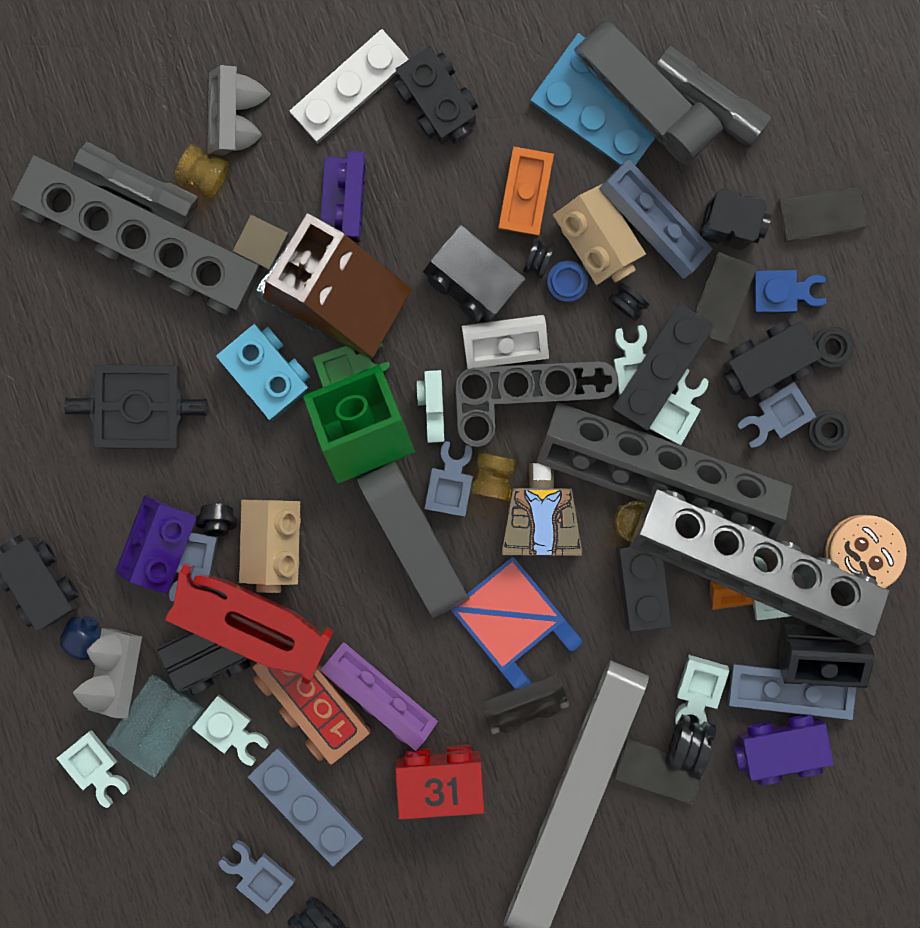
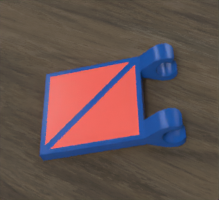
(510, 617)

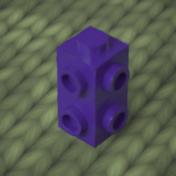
(775, 751)

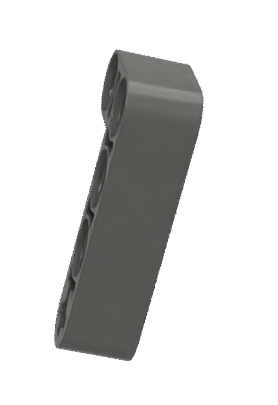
(647, 94)
(536, 390)
(412, 538)

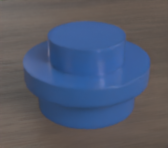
(567, 281)

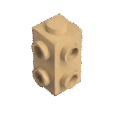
(600, 236)
(269, 544)

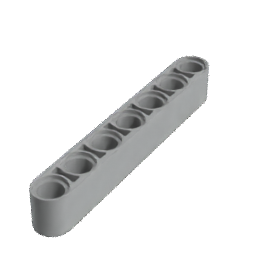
(577, 797)

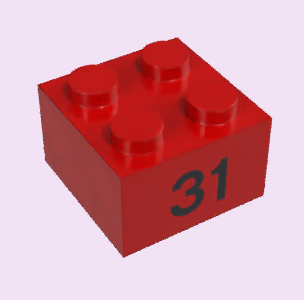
(439, 783)

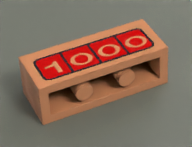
(317, 708)

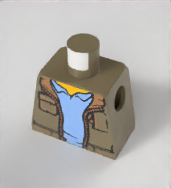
(541, 518)

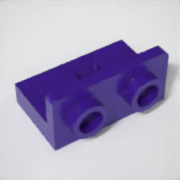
(344, 193)
(155, 545)

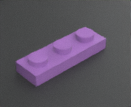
(379, 696)

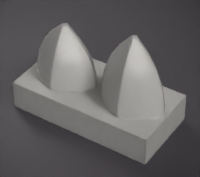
(226, 94)
(114, 673)

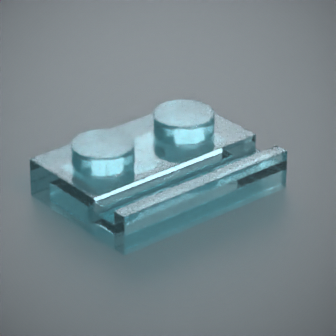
(154, 726)

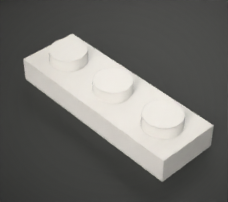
(349, 86)

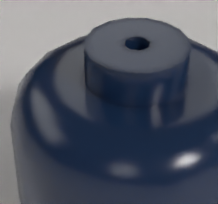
(79, 636)

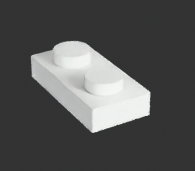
(505, 342)

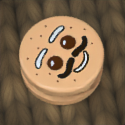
(868, 547)

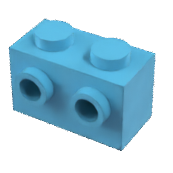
(264, 372)

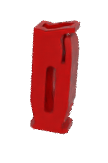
(248, 624)

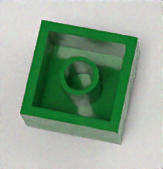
(358, 424)

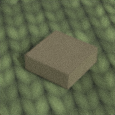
(260, 242)

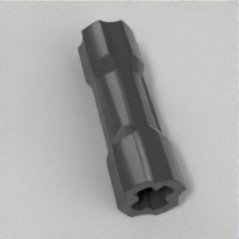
(735, 114)
(110, 173)

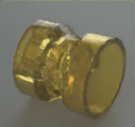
(198, 169)
(492, 486)
(632, 511)

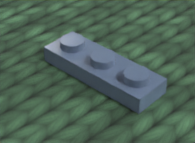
(656, 218)
(765, 690)
(305, 806)

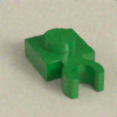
(342, 364)

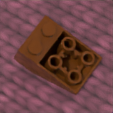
(336, 287)

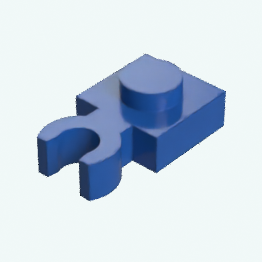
(780, 291)

